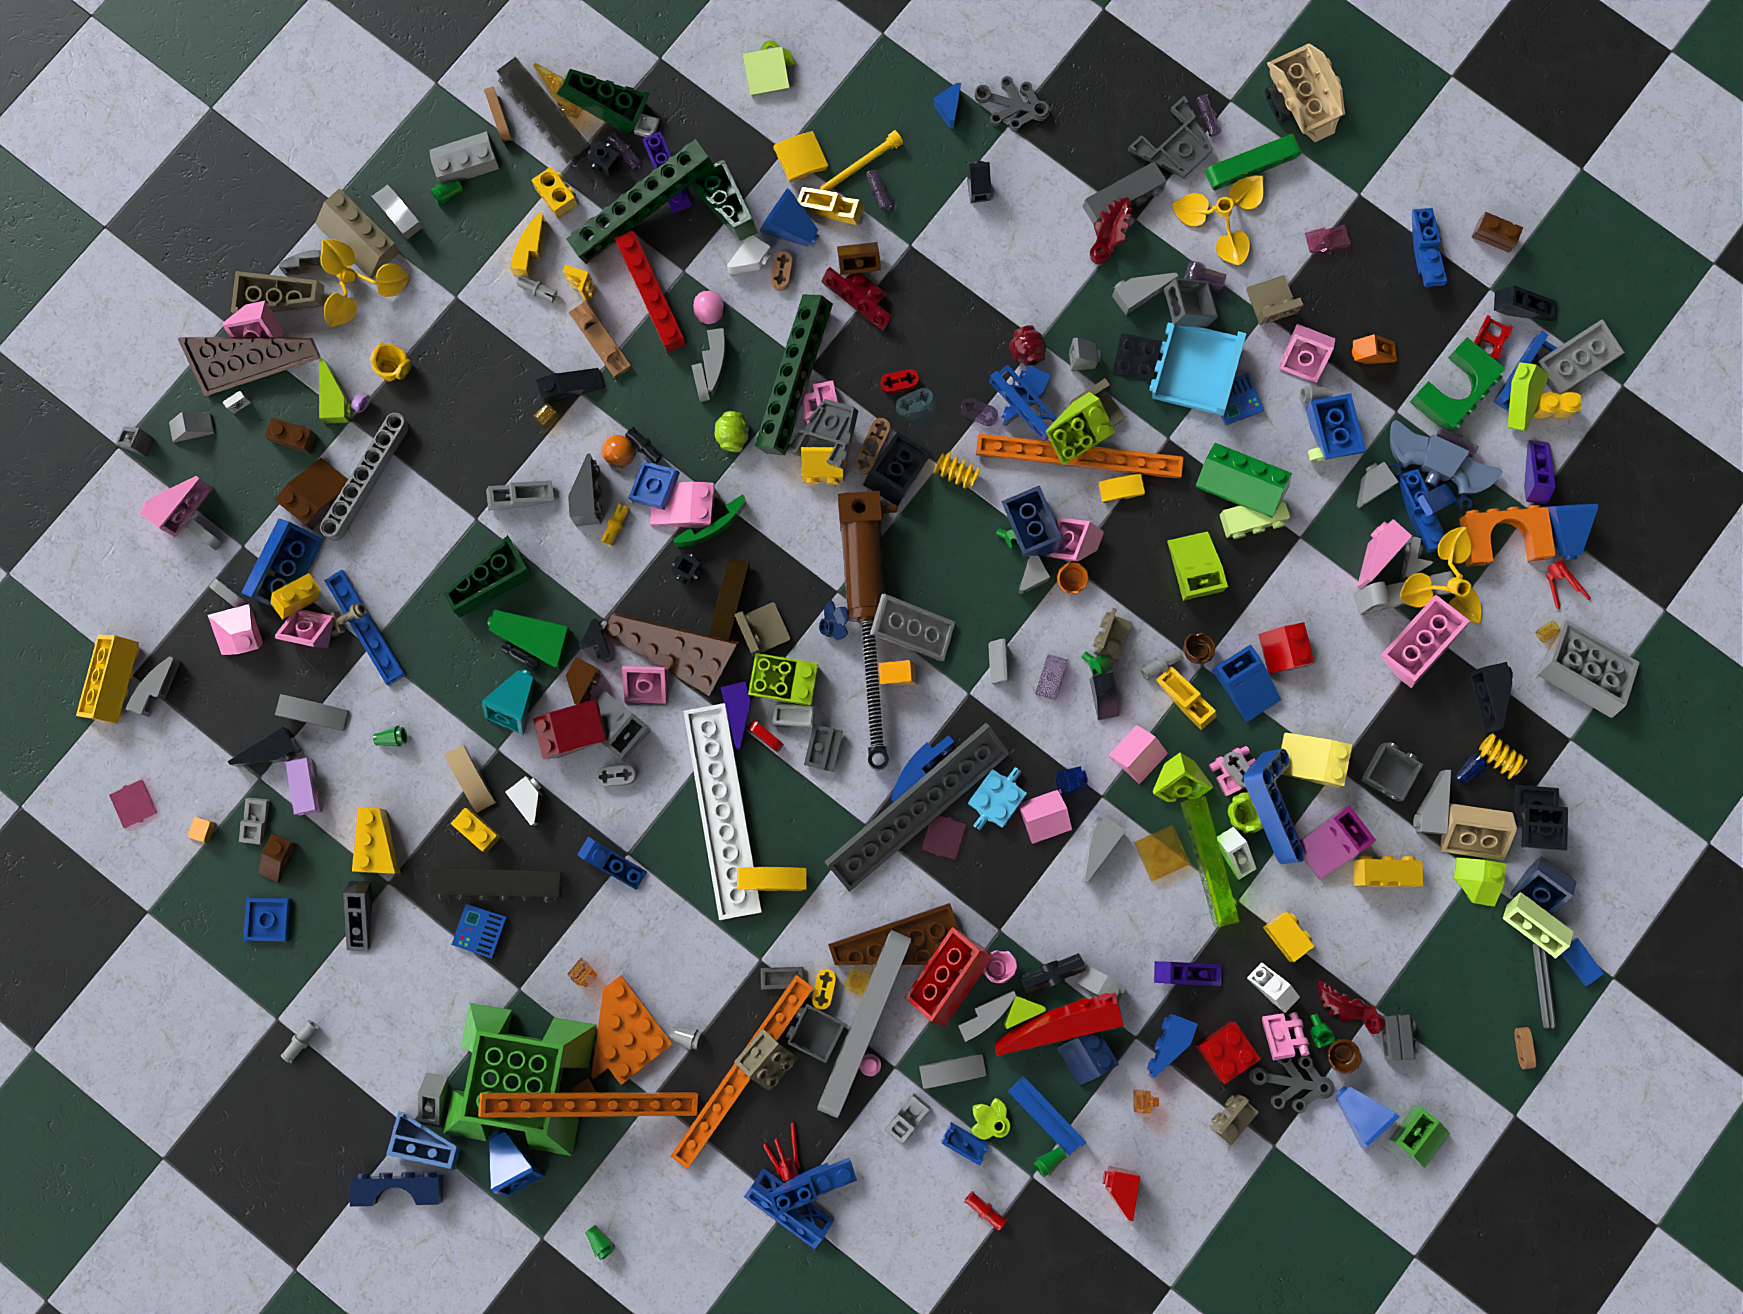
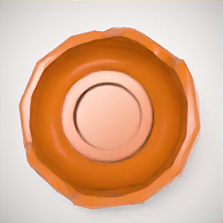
(618, 451)
(1072, 577)

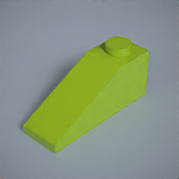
(1525, 394)
(332, 400)

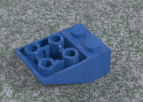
(1247, 683)

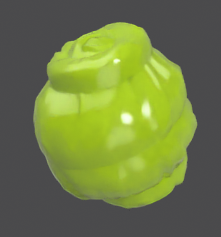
(731, 431)
(1243, 814)

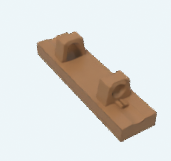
(600, 340)

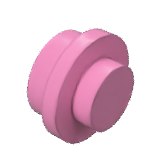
(870, 1065)

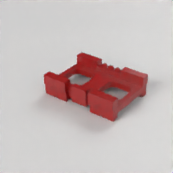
(1497, 342)

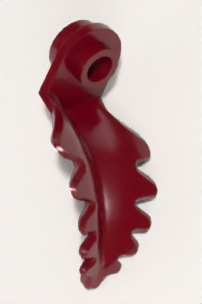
(1109, 231)
(1350, 1009)

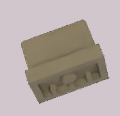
(1273, 300)
(1101, 391)
(762, 628)
(1113, 635)
(765, 1060)
(1233, 1118)

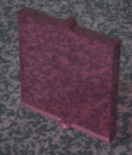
(133, 803)
(943, 837)

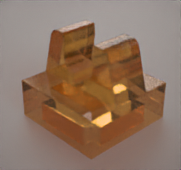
(580, 972)
(1144, 1101)

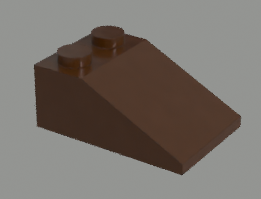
(312, 493)

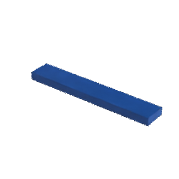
(366, 629)

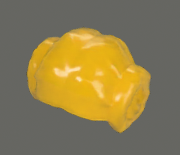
(390, 362)

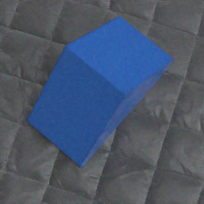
(947, 103)

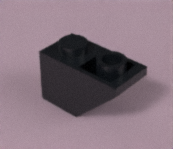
(979, 181)

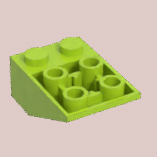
(1079, 428)
(1197, 566)
(783, 679)

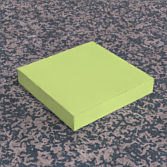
(766, 71)

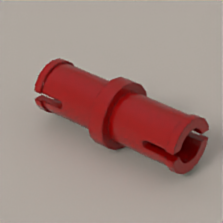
(985, 1210)

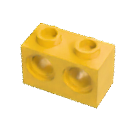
(552, 193)

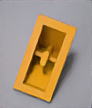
(898, 673)

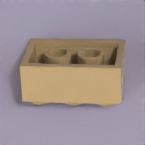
(1478, 832)

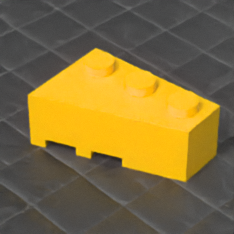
(373, 843)
(1388, 872)

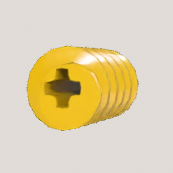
(957, 470)
(1502, 756)

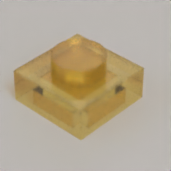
(856, 981)

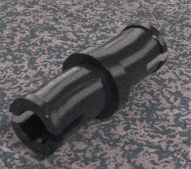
(644, 445)

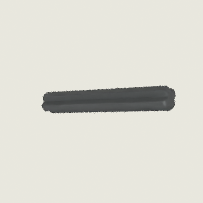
(1544, 987)

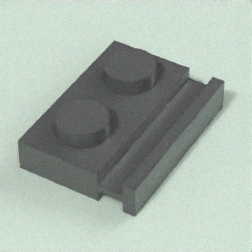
(823, 748)

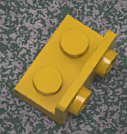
(580, 281)

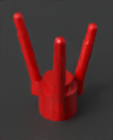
(1559, 571)
(787, 1169)

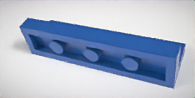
(1529, 356)
(1022, 406)
(1046, 1116)
(800, 1225)

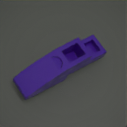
(659, 154)

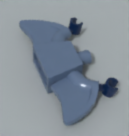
(1441, 462)

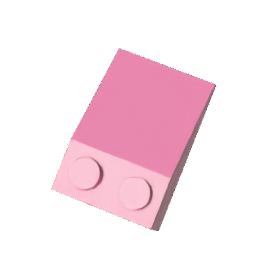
(176, 505)
(689, 506)
(1384, 545)

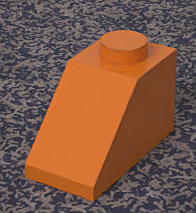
(1374, 350)

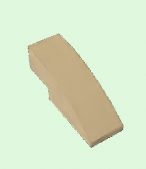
(470, 778)

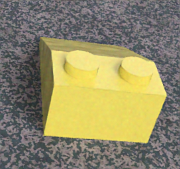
(1316, 759)

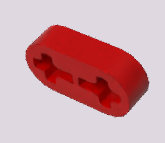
(898, 377)
(765, 736)

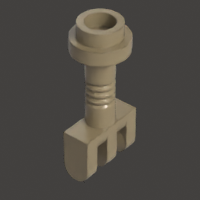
(356, 611)

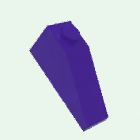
(1539, 473)
(738, 710)
(1187, 973)

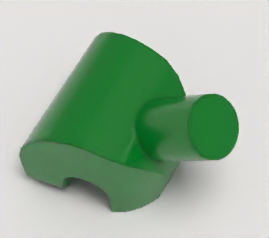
(1009, 536)
(1100, 664)
(1321, 1033)

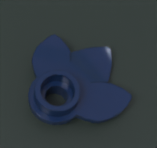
(834, 621)

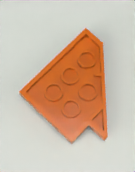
(626, 1033)

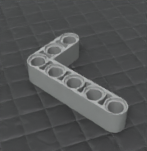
(1381, 597)

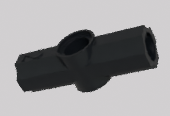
(1052, 973)

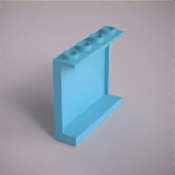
(1197, 368)

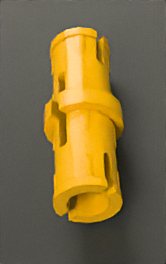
(615, 524)

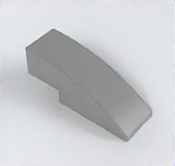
(397, 212)
(714, 359)
(519, 495)
(152, 686)
(311, 712)
(986, 1015)
(952, 1071)

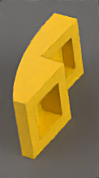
(1122, 487)

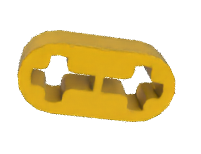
(818, 988)

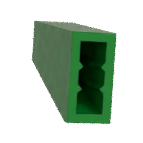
(534, 636)

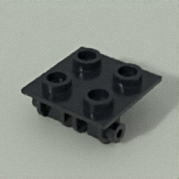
(1136, 357)

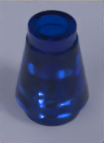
(1471, 769)

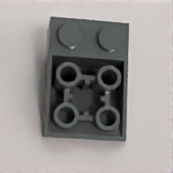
(585, 494)
(621, 726)

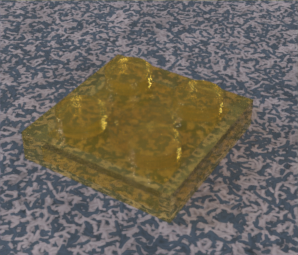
(1161, 853)

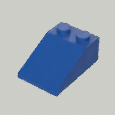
(1335, 426)

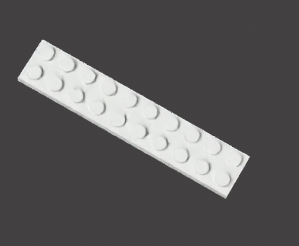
(721, 808)

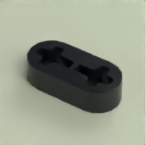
(1277, 103)

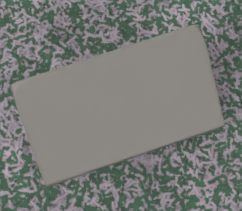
(998, 661)

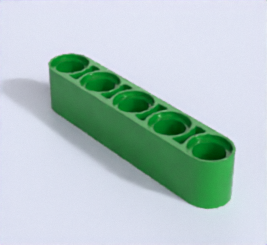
(1253, 162)

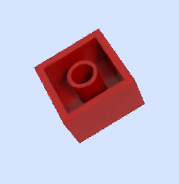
(1228, 1052)

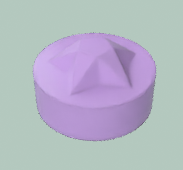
(360, 402)

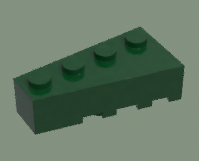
(604, 99)
(724, 199)
(488, 579)

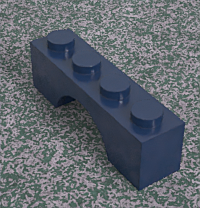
(424, 1188)

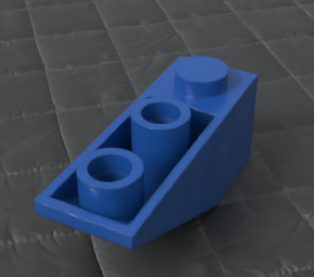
(1036, 381)
(612, 863)
(1174, 1040)

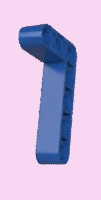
(1270, 806)

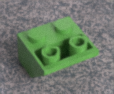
(1420, 1135)

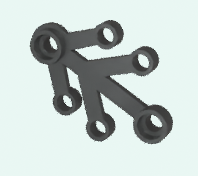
(1014, 104)
(1296, 1083)

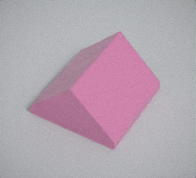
(307, 629)
(645, 684)
(1138, 753)
(1045, 816)

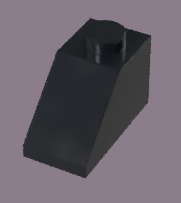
(1105, 695)

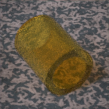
(545, 414)
(1547, 631)

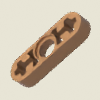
(497, 114)
(883, 435)

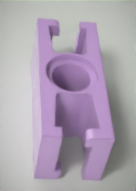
(303, 786)

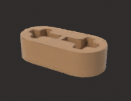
(777, 270)
(1525, 1048)

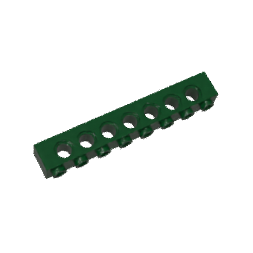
(650, 202)
(793, 374)

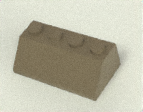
(349, 224)

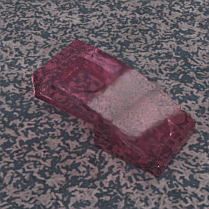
(1328, 239)

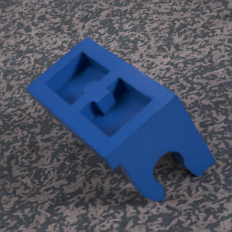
(965, 1143)

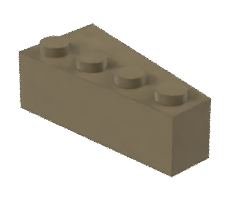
(277, 291)

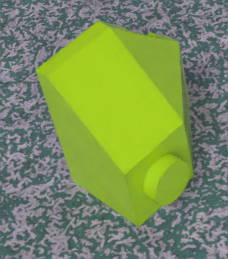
(1181, 779)
(1480, 879)

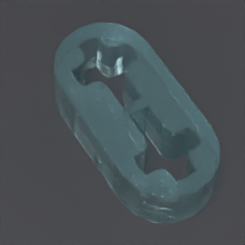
(912, 398)

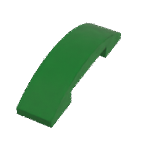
(688, 538)

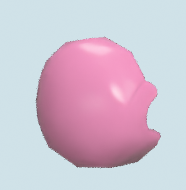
(708, 307)
(1001, 967)

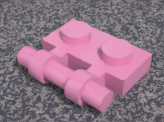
(821, 391)
(1225, 781)
(1279, 1038)

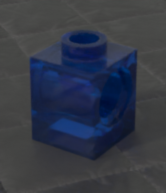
(1070, 779)

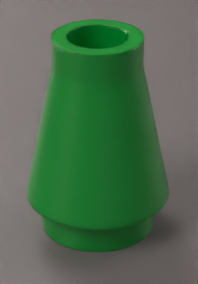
(446, 191)
(391, 737)
(1049, 1162)
(599, 1243)

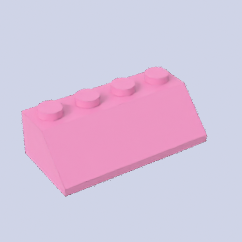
(1424, 641)

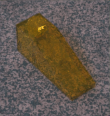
(551, 83)

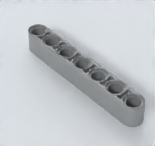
(364, 487)

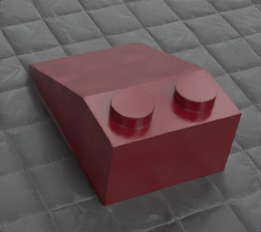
(570, 729)

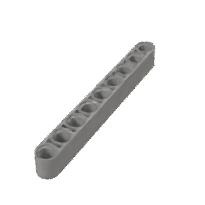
(864, 1024)

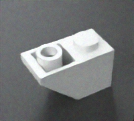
(1273, 987)

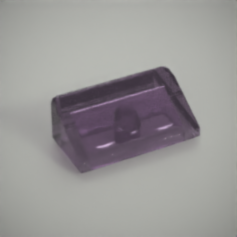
(1051, 677)

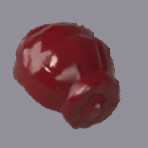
(1027, 346)

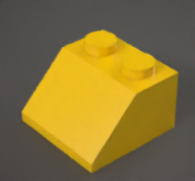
(815, 466)

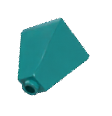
(511, 702)

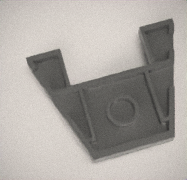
(1183, 149)
(832, 424)

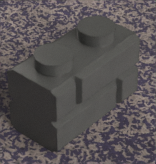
(1398, 1037)

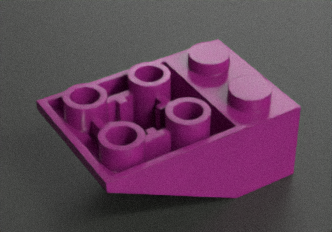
(1335, 842)

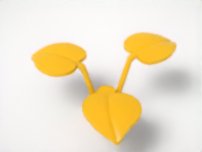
(1193, 210)
(336, 260)
(1417, 589)

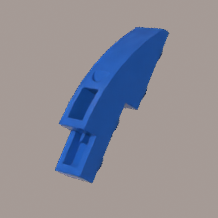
(1426, 247)
(1425, 526)
(922, 758)
(811, 1184)

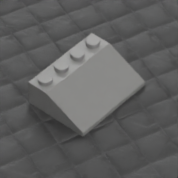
(1589, 669)

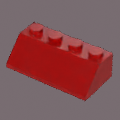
(948, 977)

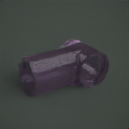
(1198, 271)

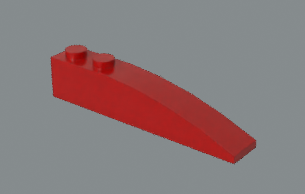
(1063, 1023)

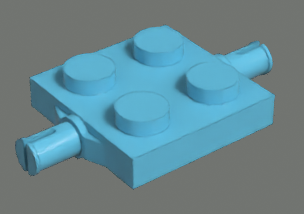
(997, 798)

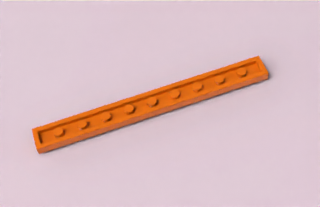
(1094, 458)
(736, 1079)
(587, 1104)

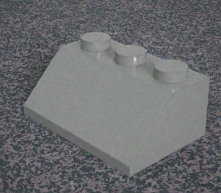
(464, 159)

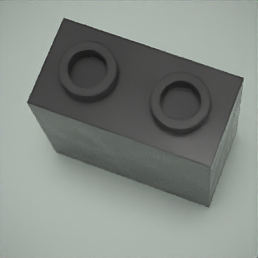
(1190, 302)
(1392, 771)
(815, 1032)

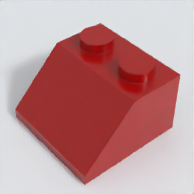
(1286, 648)
(1123, 1189)

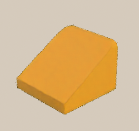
(201, 829)

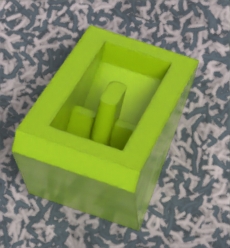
(1021, 1010)

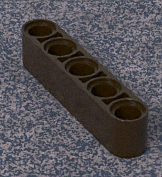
(729, 599)

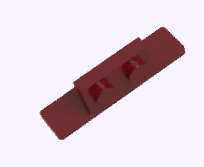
(859, 294)

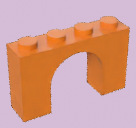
(1531, 522)

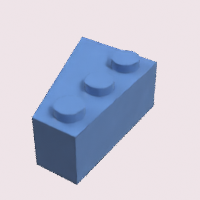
(420, 1144)

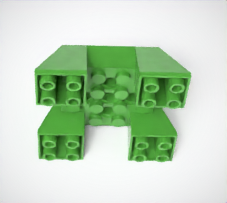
(493, 1050)

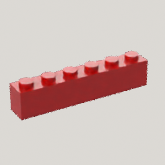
(650, 292)

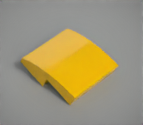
(800, 156)

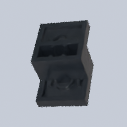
(1540, 817)

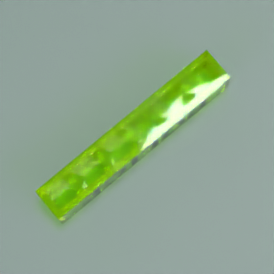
(1209, 862)

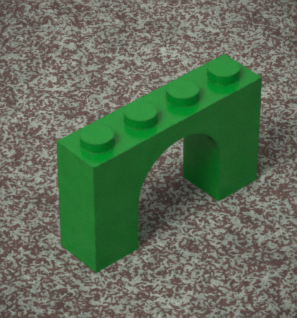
(1482, 373)

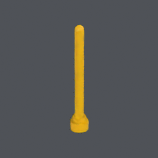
(892, 141)

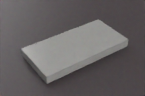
(1580, 357)
(912, 627)

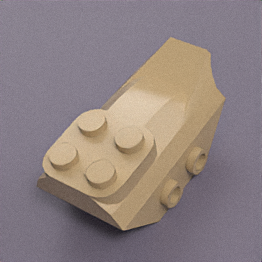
(1309, 90)

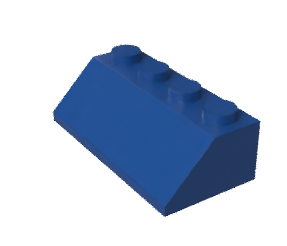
(283, 560)

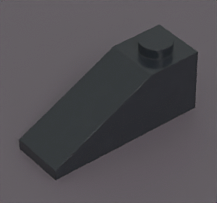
(1524, 303)
(569, 384)
(274, 748)
(357, 914)

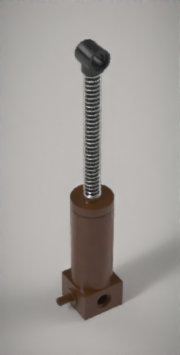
(863, 592)

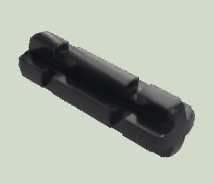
(520, 655)

